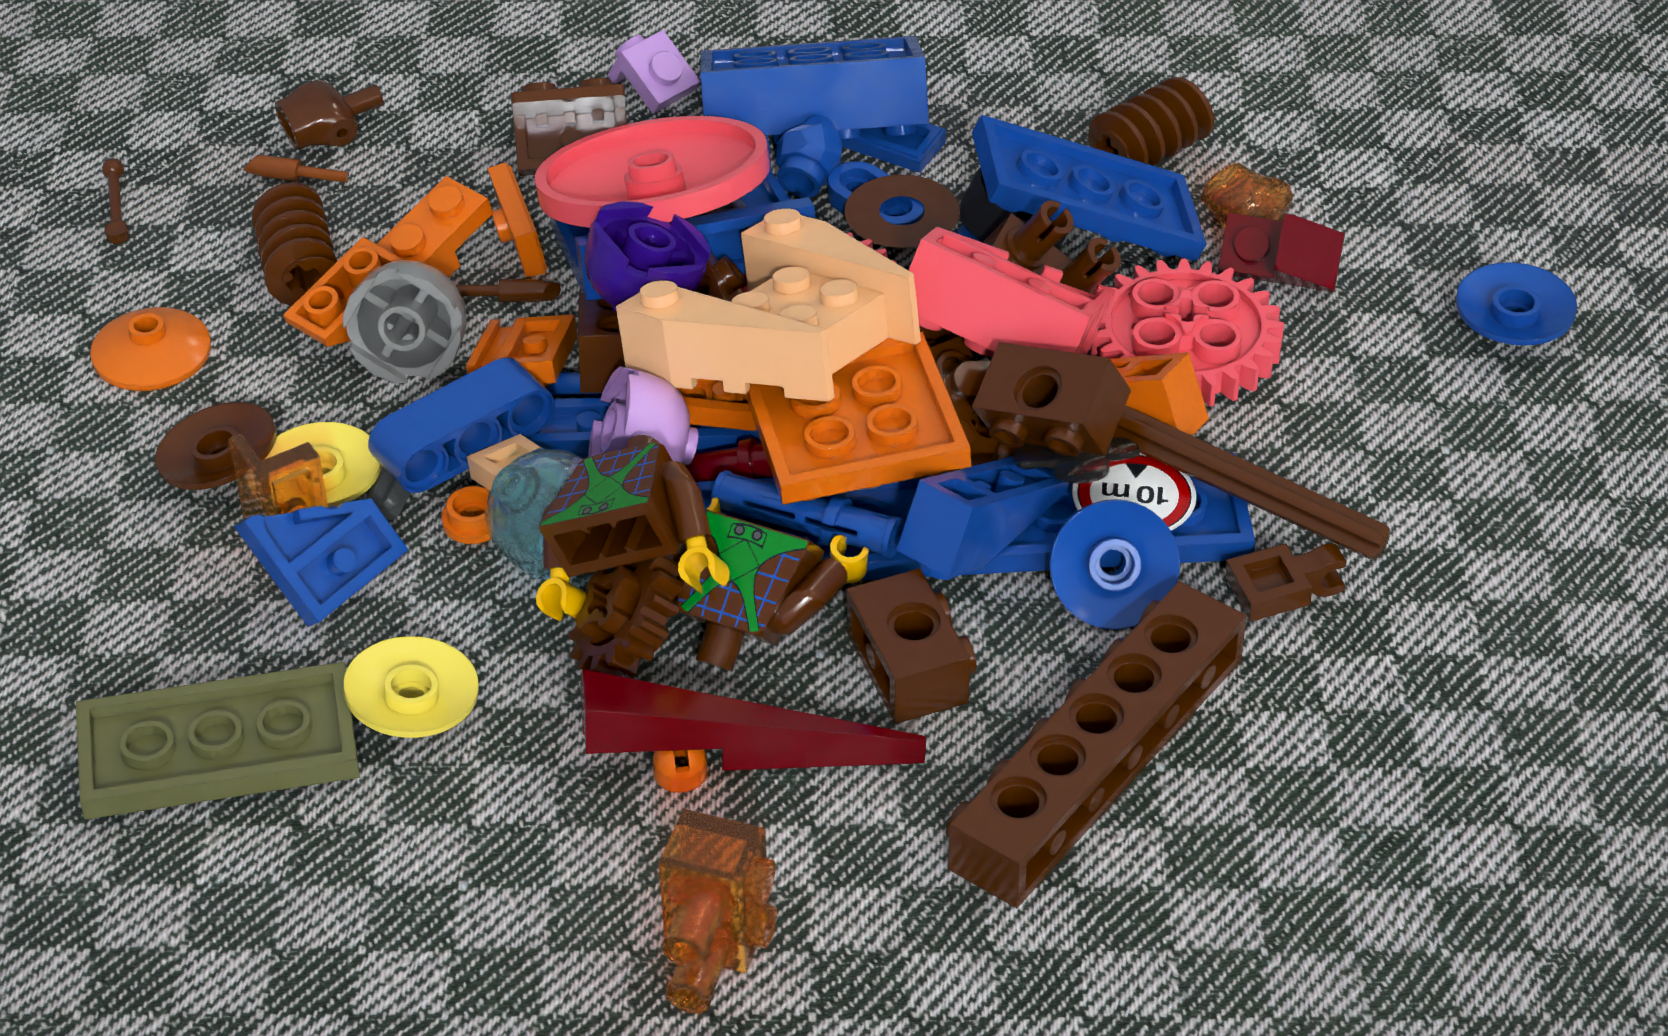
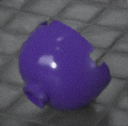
(632, 250)

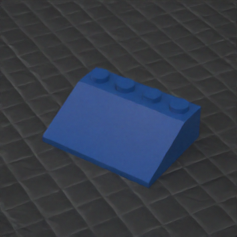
(846, 81)

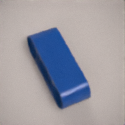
(438, 432)

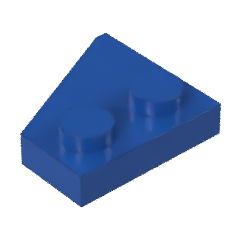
(322, 552)

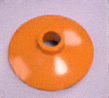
(150, 349)

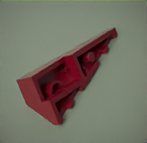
(649, 717)

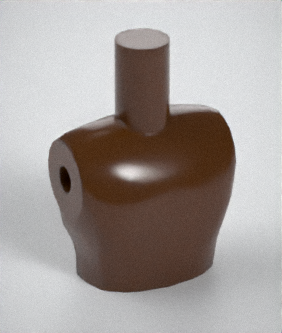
(321, 115)

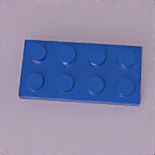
(1100, 189)

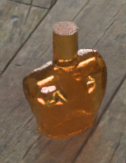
(1246, 193)

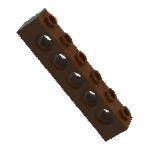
(1094, 744)

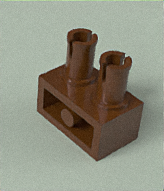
(1033, 247)

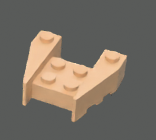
(807, 313)

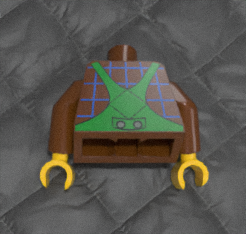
(620, 513)
(771, 586)

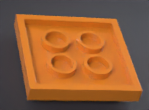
(880, 429)

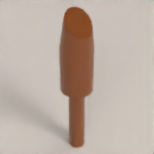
(291, 169)

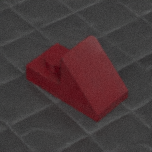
(1282, 251)

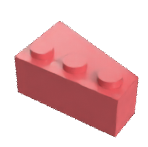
(992, 300)

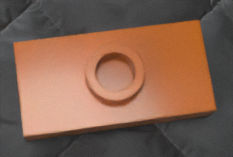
(514, 221)

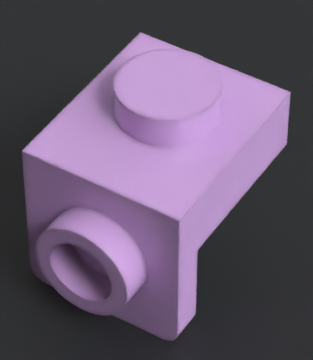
(654, 70)

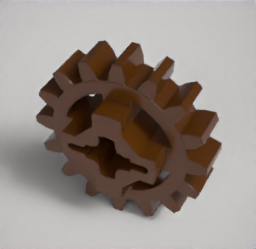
(625, 615)

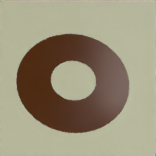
(864, 203)

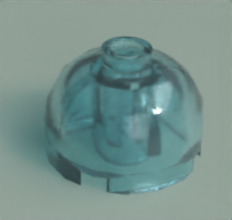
(518, 503)

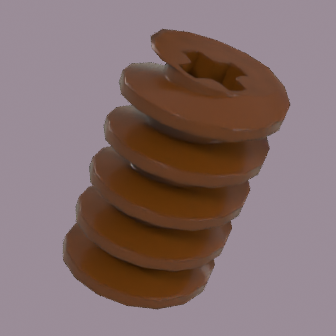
(1154, 122)
(292, 240)

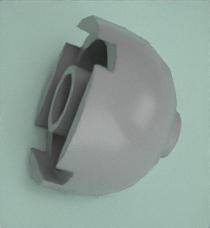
(405, 321)

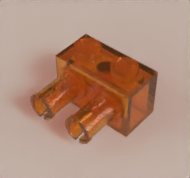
(713, 903)

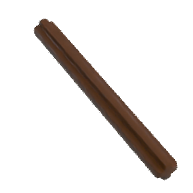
(1254, 484)

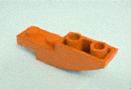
(425, 235)

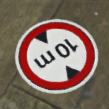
(1144, 482)

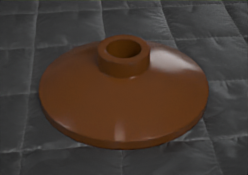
(198, 447)

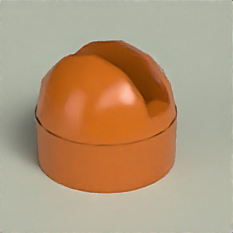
(680, 778)

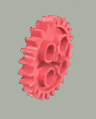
(1182, 310)

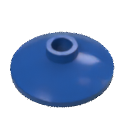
(1516, 303)
(1147, 569)

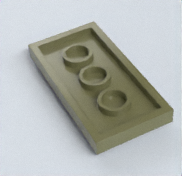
(214, 740)

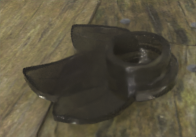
(1077, 469)

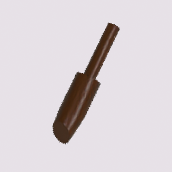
(515, 290)

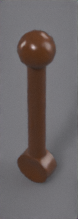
(116, 230)

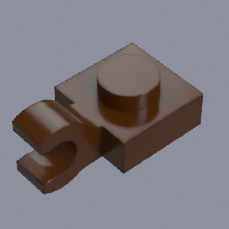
(1279, 582)

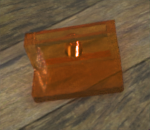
(279, 482)

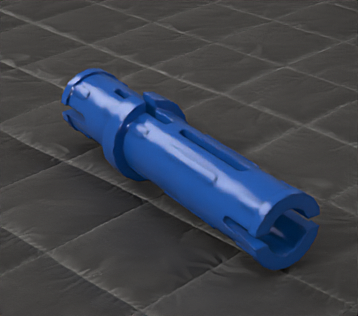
(815, 517)

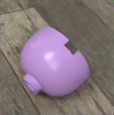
(644, 407)

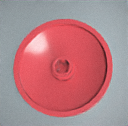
(664, 162)

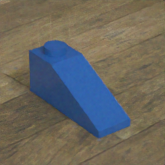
(973, 514)

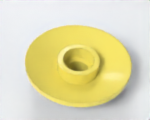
(344, 457)
(411, 687)

